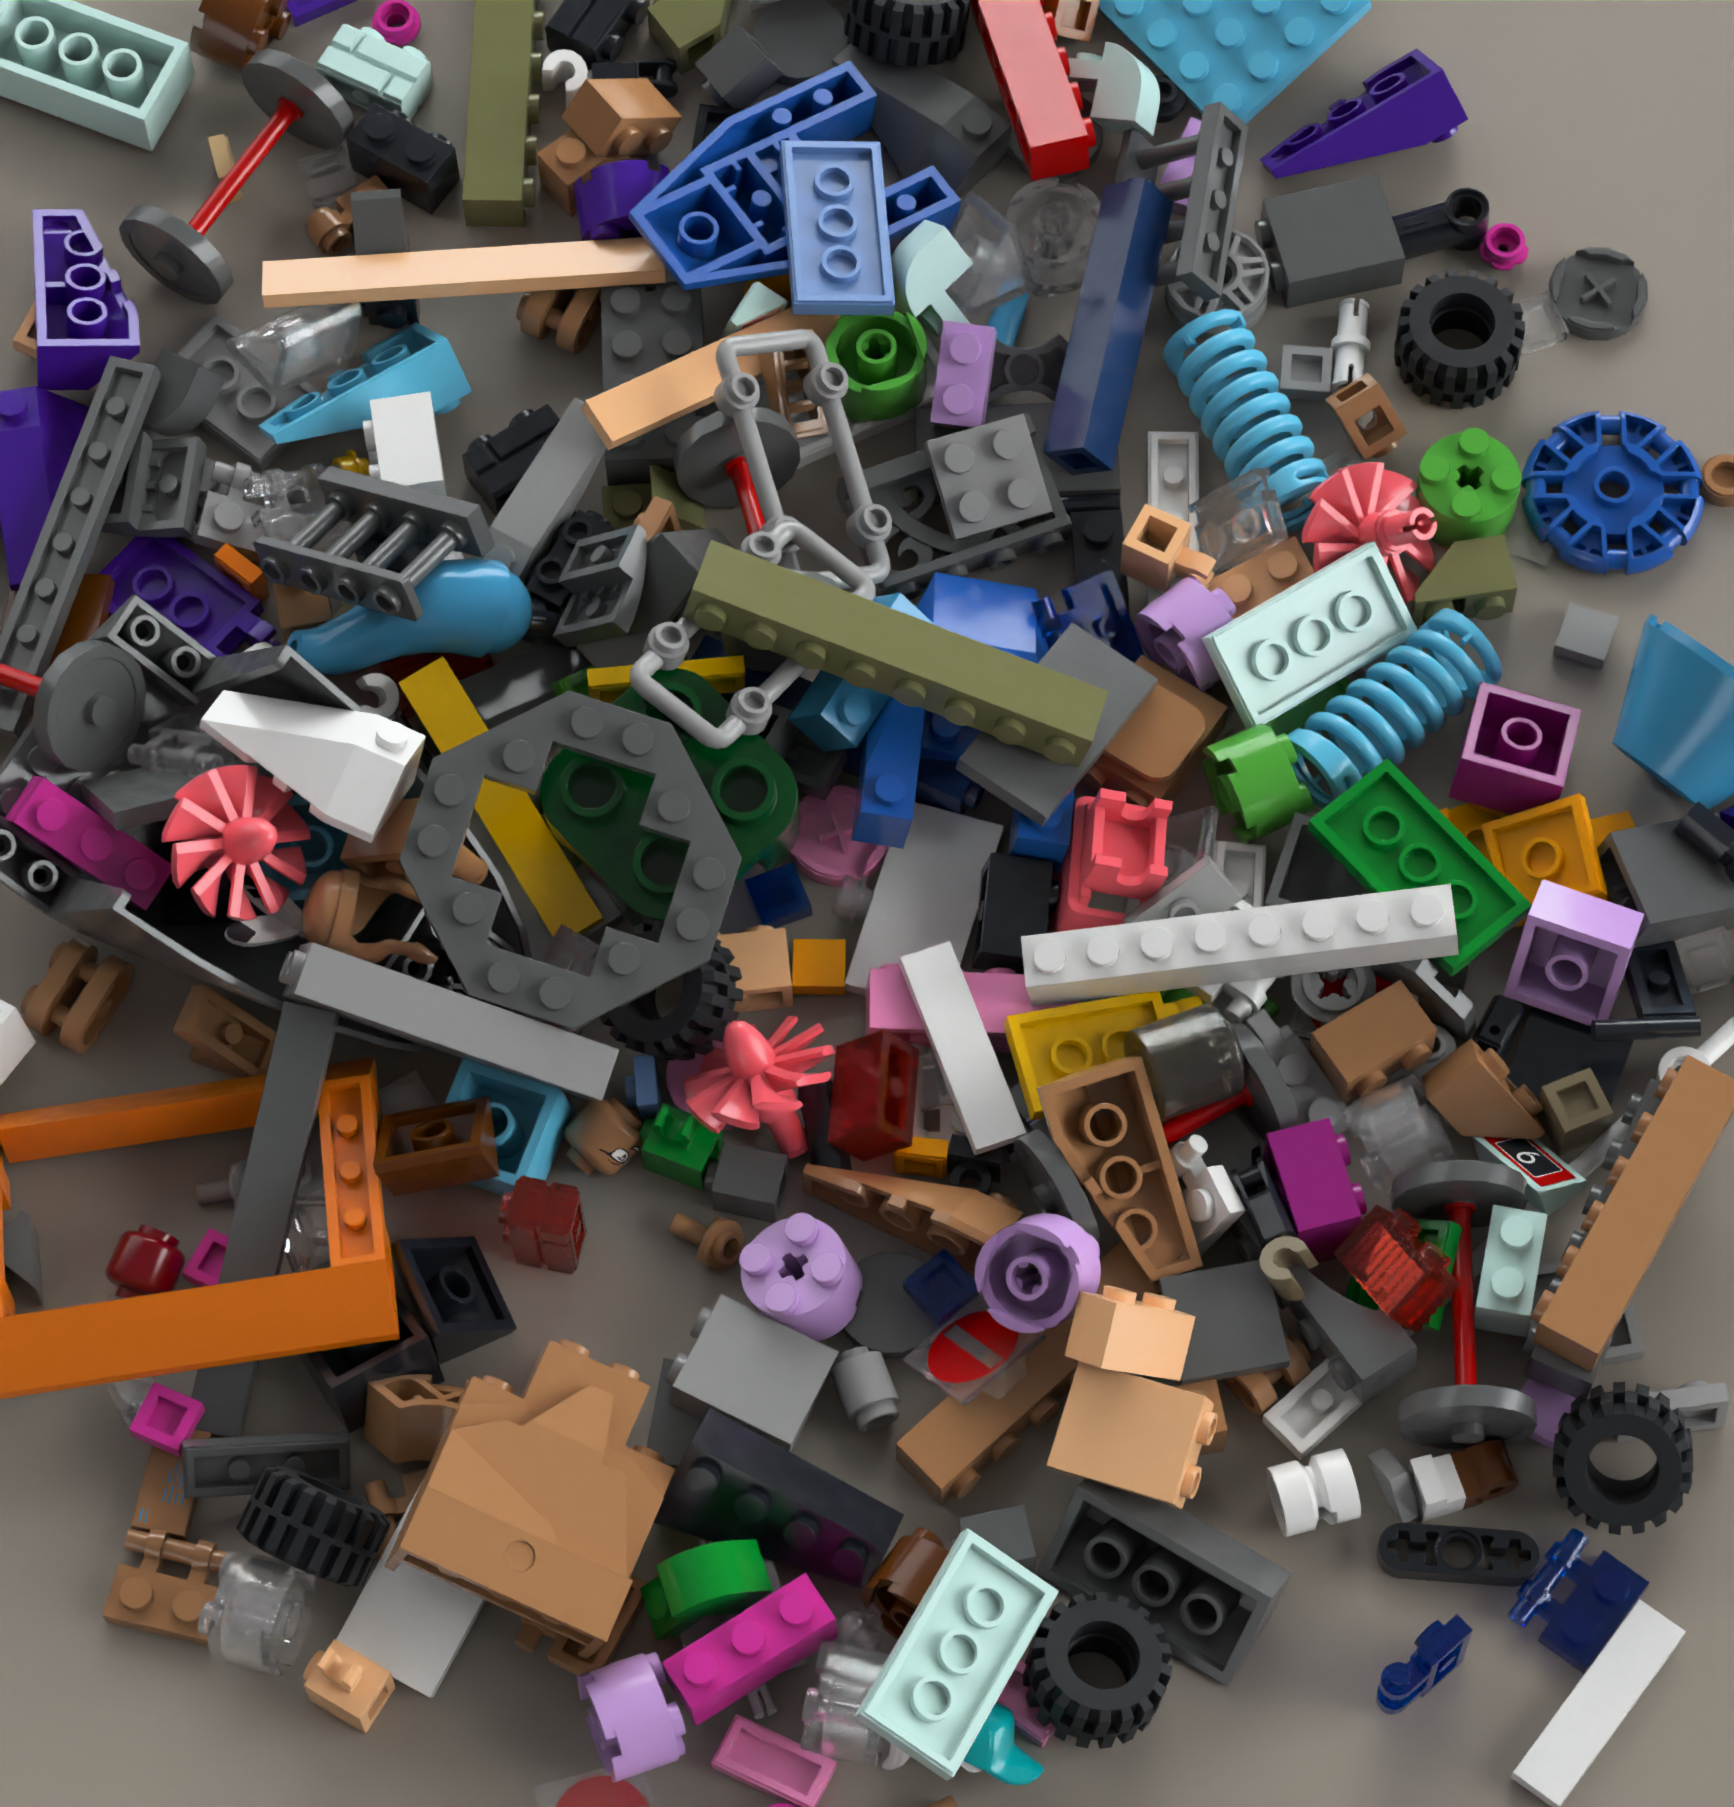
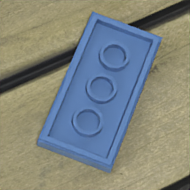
(836, 228)

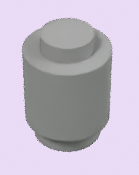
(866, 1389)

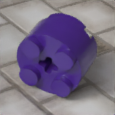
(610, 195)

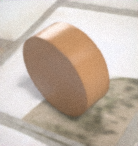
(1718, 480)

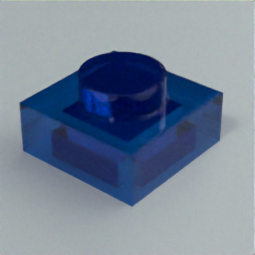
(778, 896)
(941, 1287)

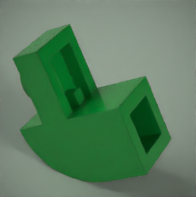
(703, 1583)

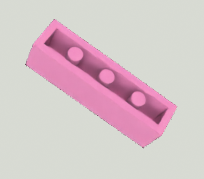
(995, 994)

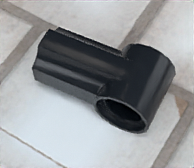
(1438, 225)

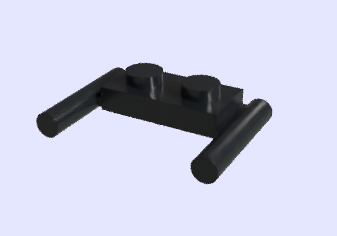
(1096, 536)
(1659, 999)

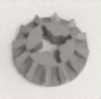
(1308, 987)

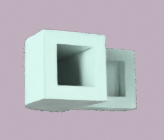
(1123, 89)
(923, 270)

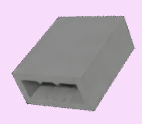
(751, 1372)

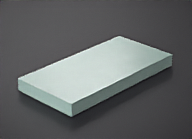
(1310, 635)
(956, 1654)

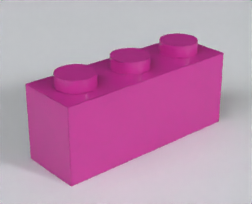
(88, 841)
(750, 1649)

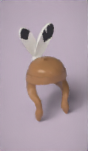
(331, 916)

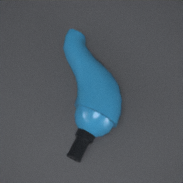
(467, 612)

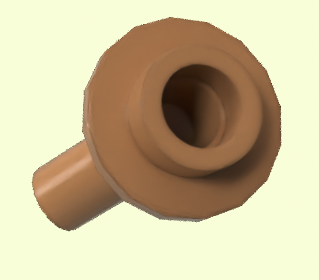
(714, 1241)

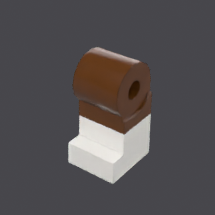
(1461, 1478)

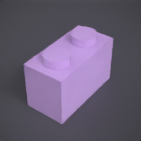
(963, 375)

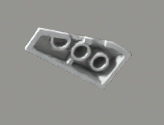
(337, 759)

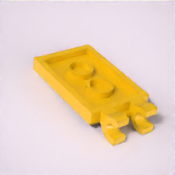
(1078, 1036)

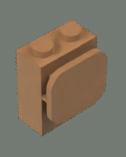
(1160, 741)

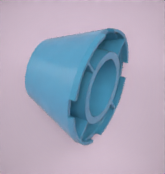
(1680, 715)

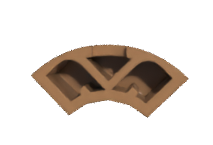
(408, 1416)

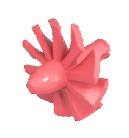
(1367, 506)
(228, 825)
(756, 1082)

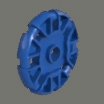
(1612, 519)

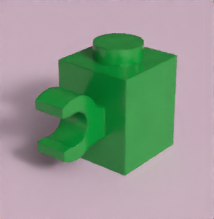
(679, 1146)

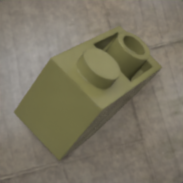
(688, 28)
(1471, 579)

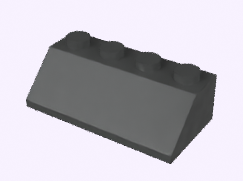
(1188, 1575)

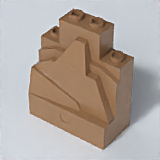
(541, 1495)

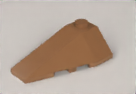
(1118, 1150)
(916, 1211)

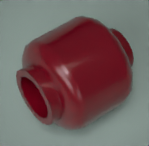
(145, 1262)

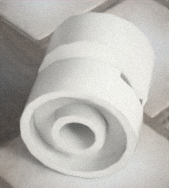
(1313, 1492)

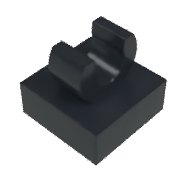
(985, 1166)

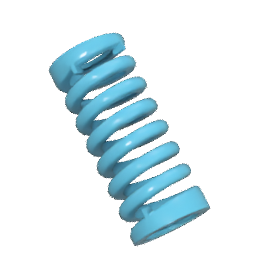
(1213, 363)
(1395, 714)

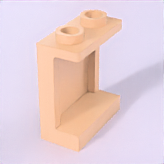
(1133, 1434)

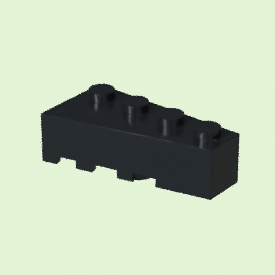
(801, 1516)

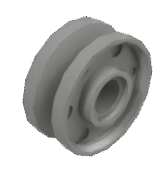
(1245, 290)

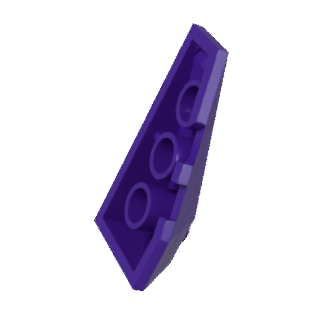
(1400, 110)
(77, 303)
(35, 448)

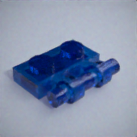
(1095, 607)
(1593, 1609)
(1438, 1654)

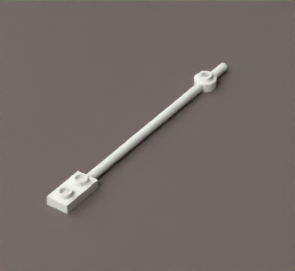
(1320, 1405)

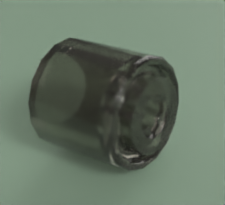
(1189, 1059)

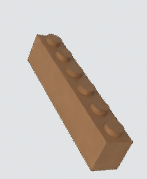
(1637, 1214)
(960, 1440)

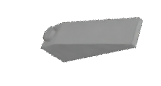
(546, 493)

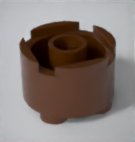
(238, 29)
(904, 1578)

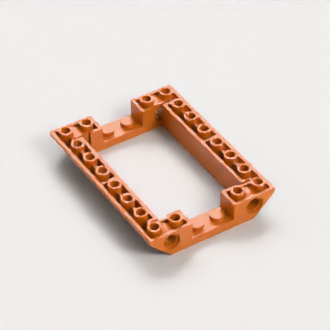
(224, 1321)

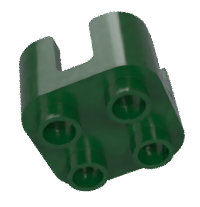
(599, 805)

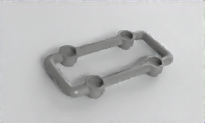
(823, 387)
(749, 706)

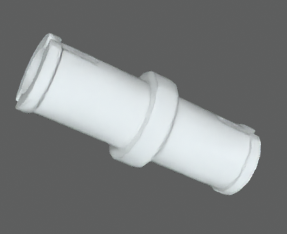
(1350, 344)

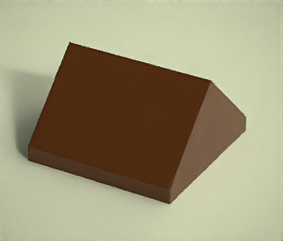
(437, 1147)

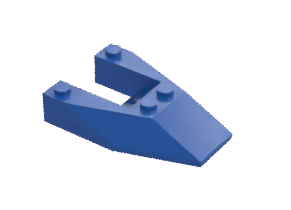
(724, 207)
(903, 734)

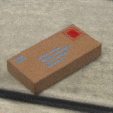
(162, 1495)

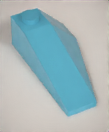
(397, 366)

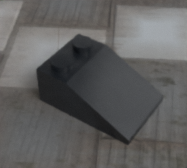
(345, 1371)

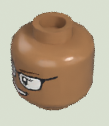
(603, 1136)

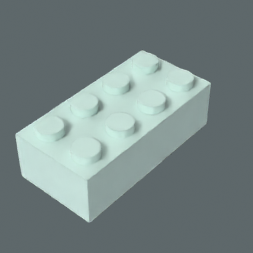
(92, 68)

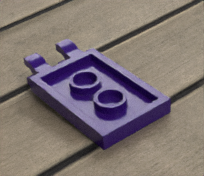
(188, 594)

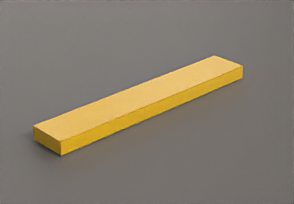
(504, 810)

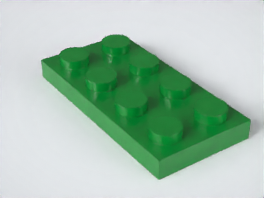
(1401, 841)

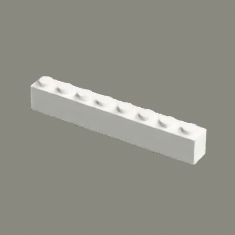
(1240, 945)

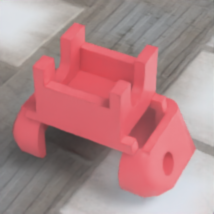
(1113, 852)

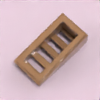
(777, 388)

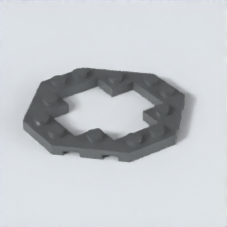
(516, 758)

